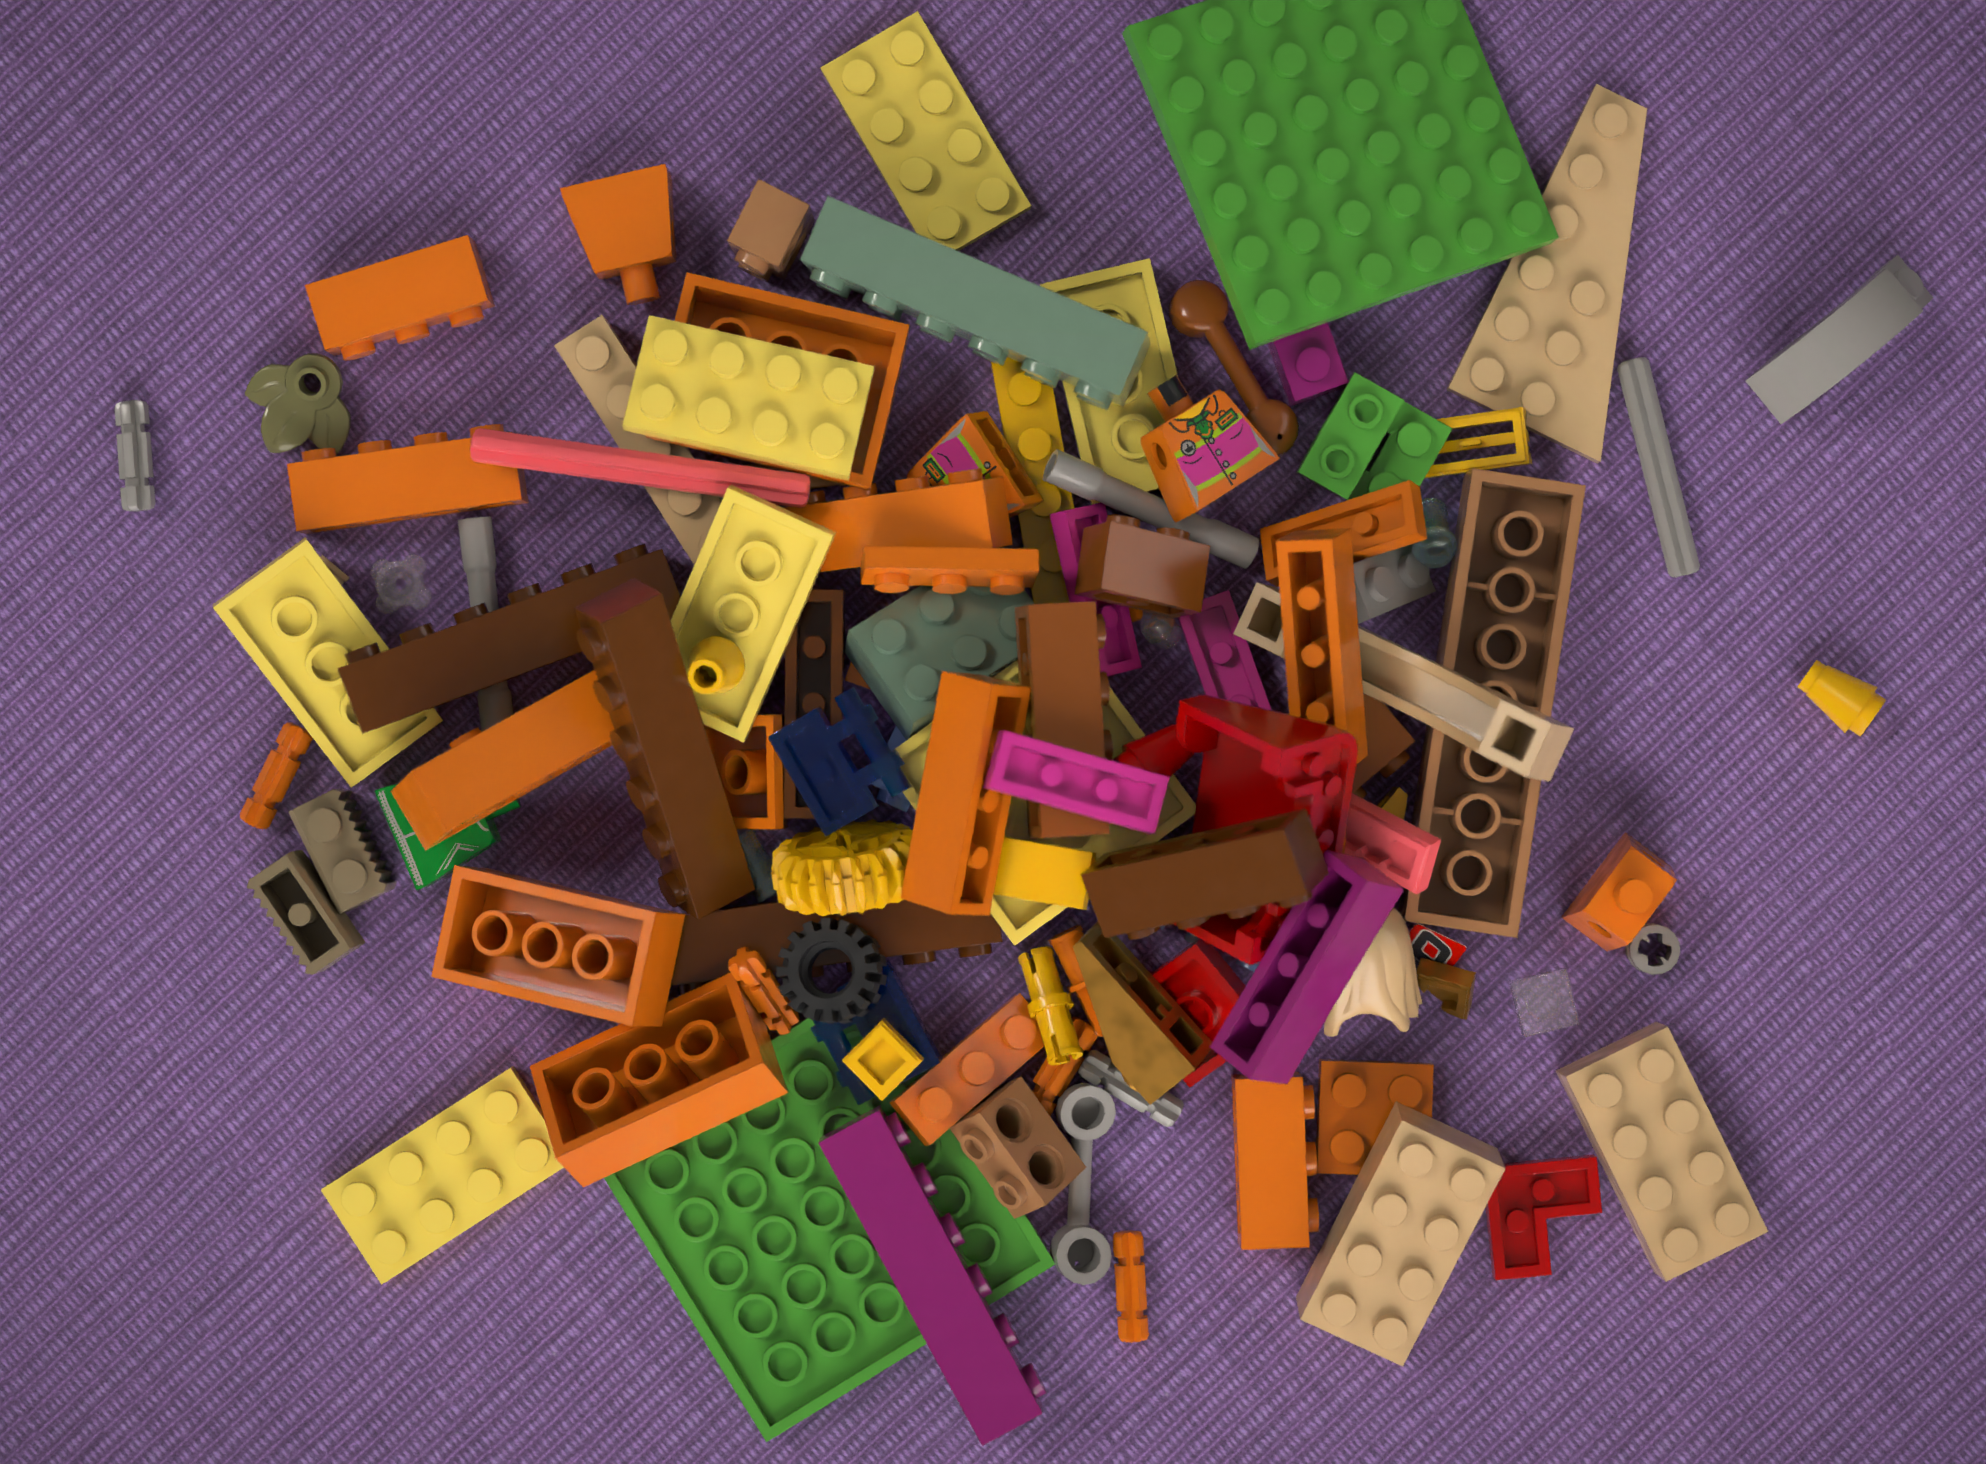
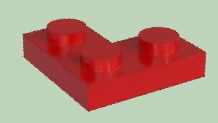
(1525, 1199)

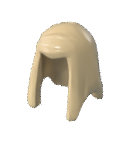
(1383, 981)

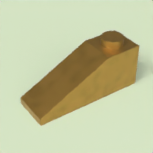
(1141, 1023)

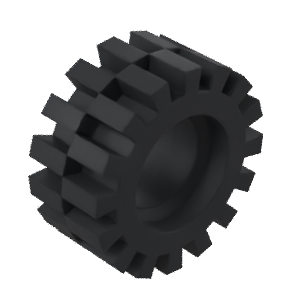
(798, 965)

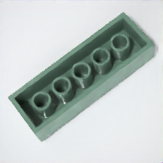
(975, 301)

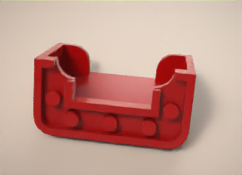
(1259, 768)

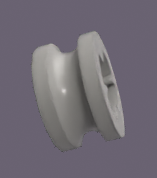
(1664, 936)

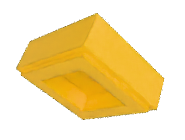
(883, 1059)

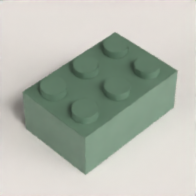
(927, 633)

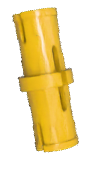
(1050, 1005)

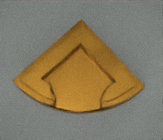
(1448, 984)

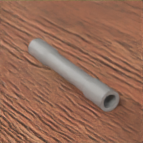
(1094, 484)
(480, 567)

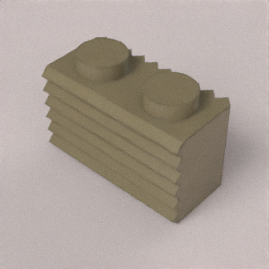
(342, 849)
(305, 912)

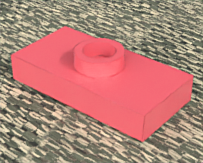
(1391, 844)

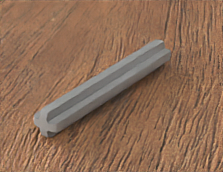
(1658, 467)

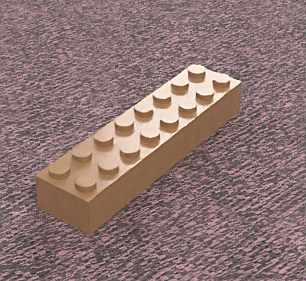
(1506, 633)

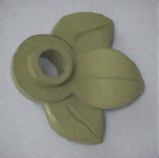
(295, 411)

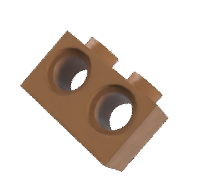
(770, 232)
(1018, 1148)

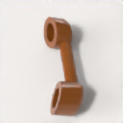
(1199, 312)

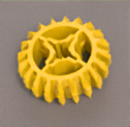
(844, 871)

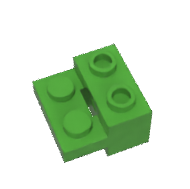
(1354, 433)

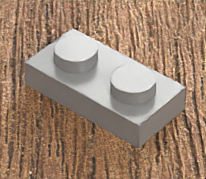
(1389, 582)

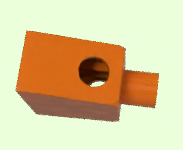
(626, 227)
(1621, 895)

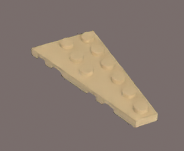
(1558, 307)

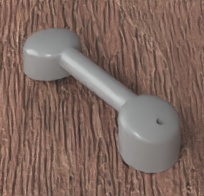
(1085, 1115)

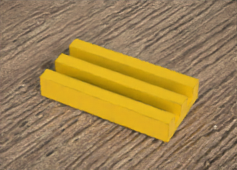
(1519, 437)

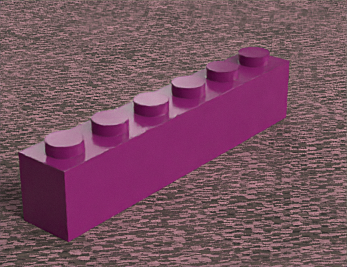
(932, 1274)

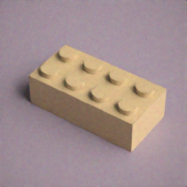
(1661, 1151)
(1399, 1233)

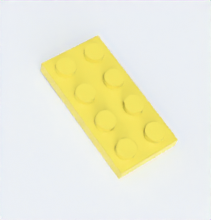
(925, 135)
(748, 398)
(1114, 435)
(752, 592)
(297, 631)
(445, 1175)

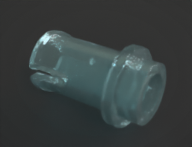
(1440, 541)
(759, 866)

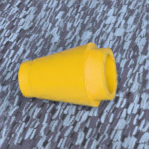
(720, 655)
(1842, 697)

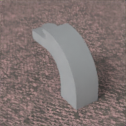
(1840, 340)

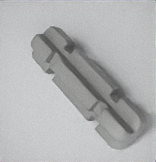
(135, 455)
(1098, 1069)

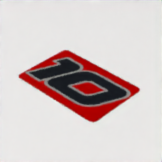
(1434, 946)

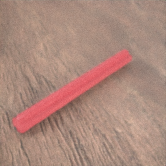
(637, 467)

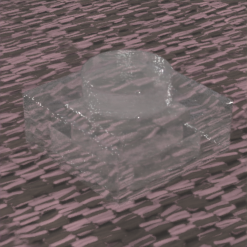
(1544, 1002)

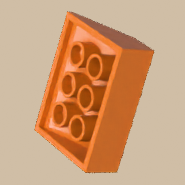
(811, 328)

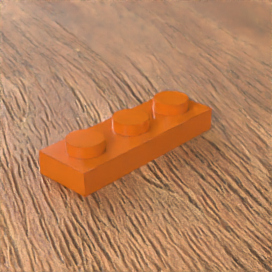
(1377, 524)
(949, 568)
(970, 1071)

